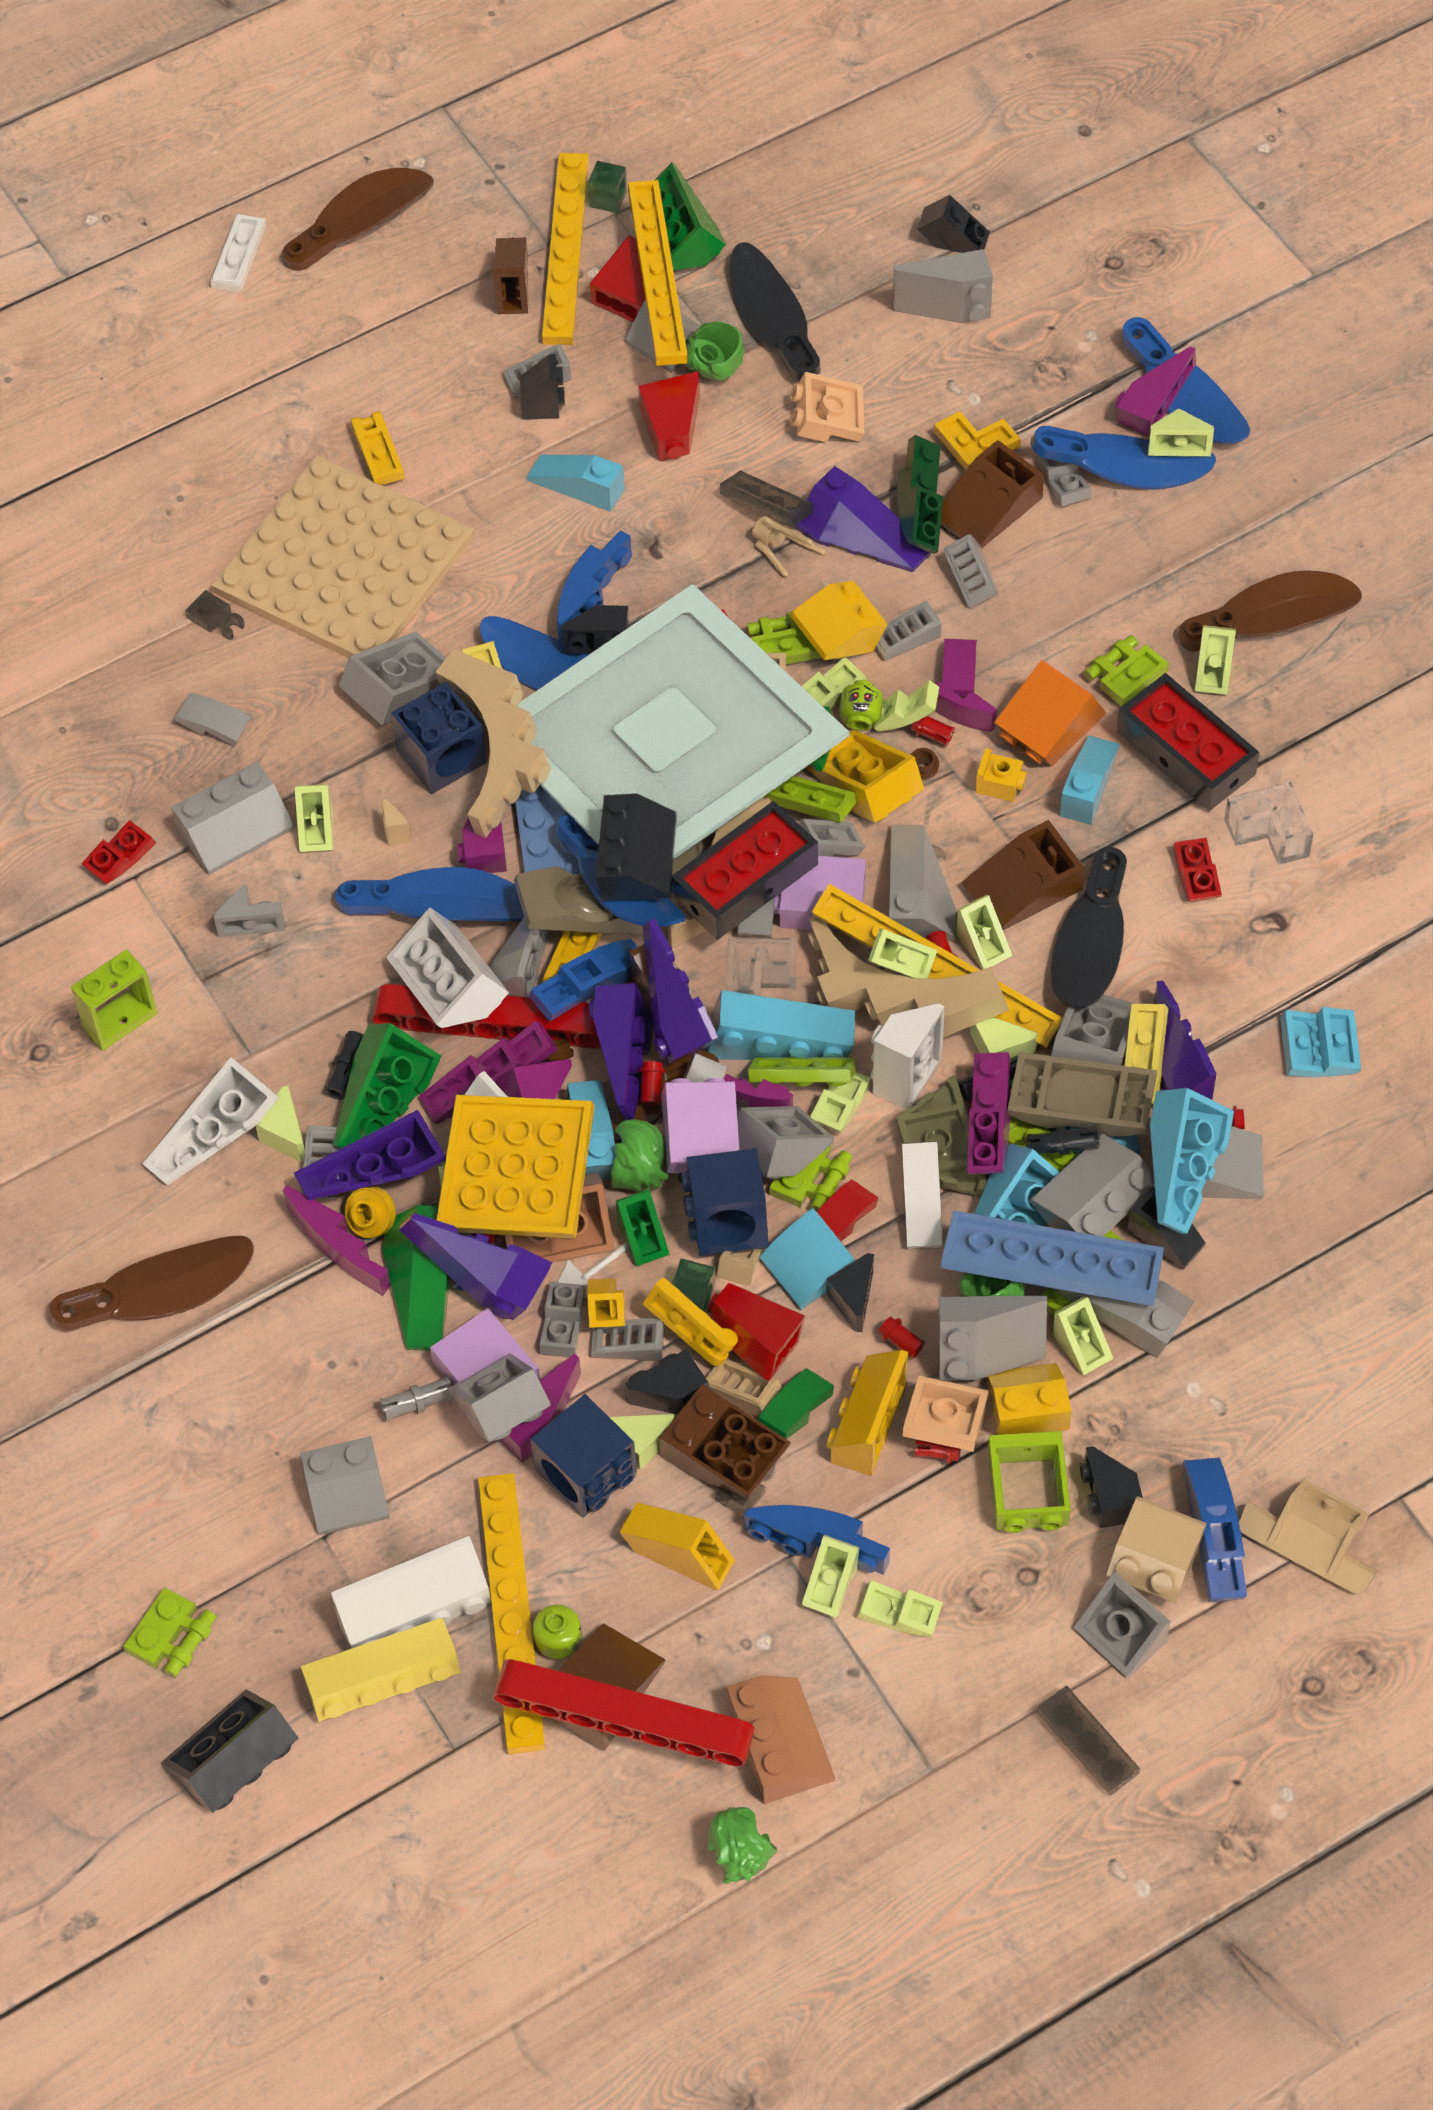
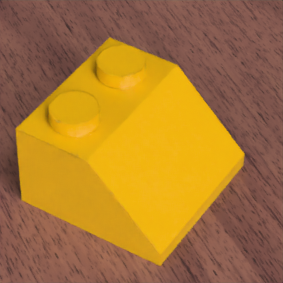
(840, 621)
(1030, 1400)

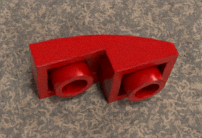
(120, 854)
(1196, 869)
(846, 1208)

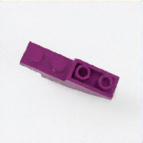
(989, 1117)

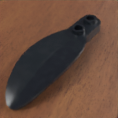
(771, 310)
(1091, 935)

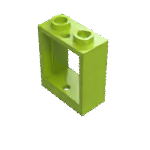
(135, 1005)
(1028, 1448)

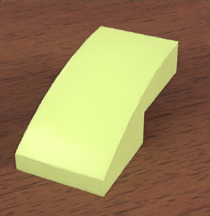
(828, 687)
(903, 710)
(840, 1103)
(899, 1611)

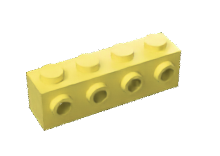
(380, 1669)

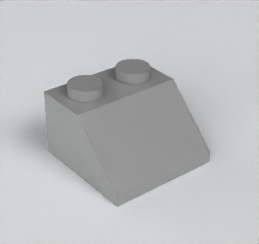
(783, 1138)
(501, 1397)
(344, 1485)

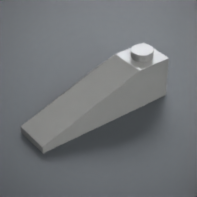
(917, 884)
(520, 959)
(1140, 1323)

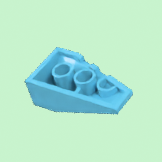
(1185, 1141)
(1009, 1192)

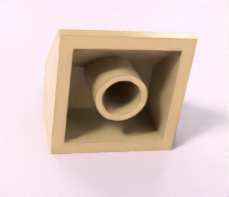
(1157, 1549)

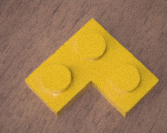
(967, 442)

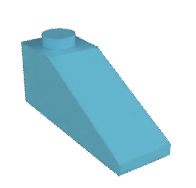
(580, 477)
(1088, 779)
(602, 1143)

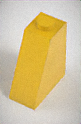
(678, 1543)

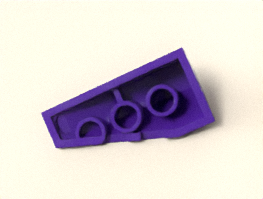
(857, 520)
(678, 1020)
(624, 1035)
(1184, 1059)
(381, 1157)
(492, 1275)

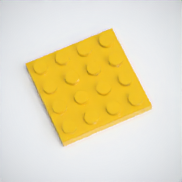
(516, 1165)

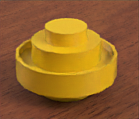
(370, 1212)

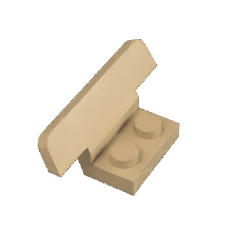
(1314, 1533)

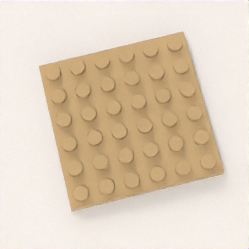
(343, 560)

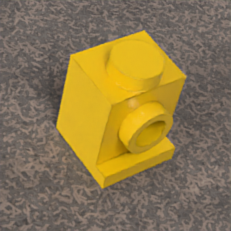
(1000, 776)
(605, 1303)

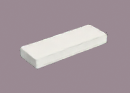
(238, 253)
(922, 1195)

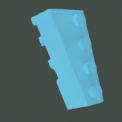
(778, 1028)

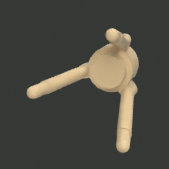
(773, 534)

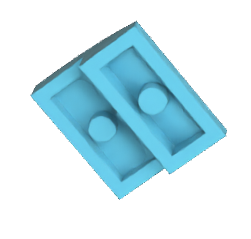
(1320, 1043)
(806, 1258)

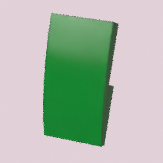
(793, 1404)

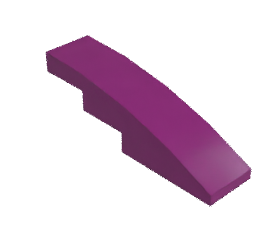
(526, 1048)
(331, 1235)

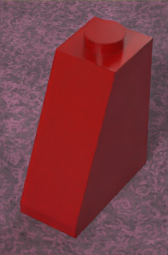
(619, 282)
(671, 413)
(763, 1328)

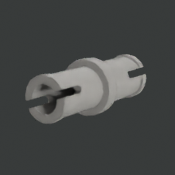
(416, 1399)

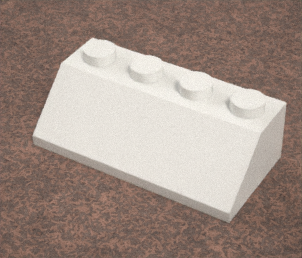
(446, 972)
(413, 1593)

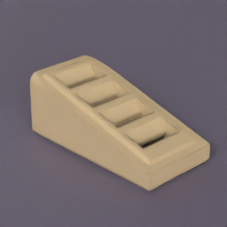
(752, 1403)

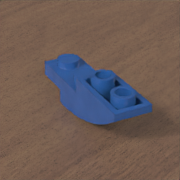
(590, 575)
(579, 977)
(803, 1527)
(1222, 1540)

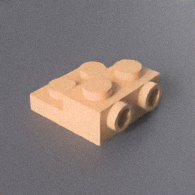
(827, 408)
(946, 1413)

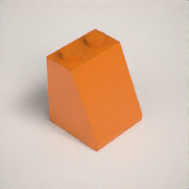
(1048, 715)

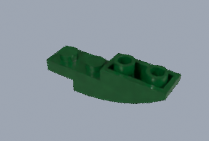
(917, 495)

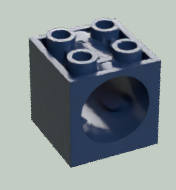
(438, 737)
(725, 1202)
(584, 1456)

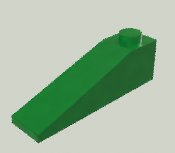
(689, 227)
(383, 1081)
(416, 1284)

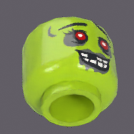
(861, 705)
(557, 1631)

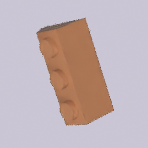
(592, 1234)
(786, 1743)

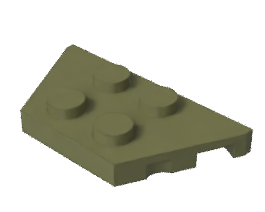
(943, 1120)

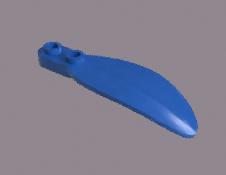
(1199, 394)
(1119, 458)
(527, 652)
(450, 891)
(632, 911)

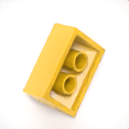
(869, 1411)

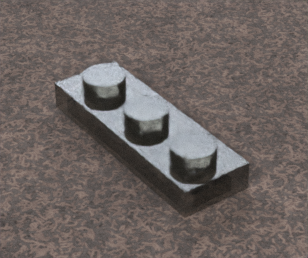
(766, 498)
(1088, 1740)

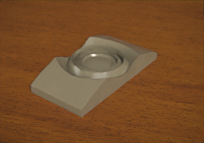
(563, 902)
(1082, 1094)

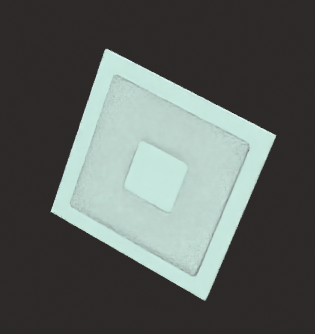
(678, 716)

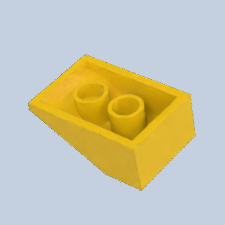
(874, 771)

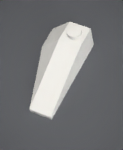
(218, 1116)

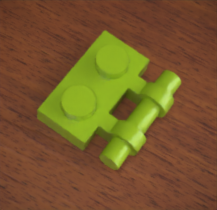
(789, 641)
(1131, 675)
(799, 1187)
(161, 1627)

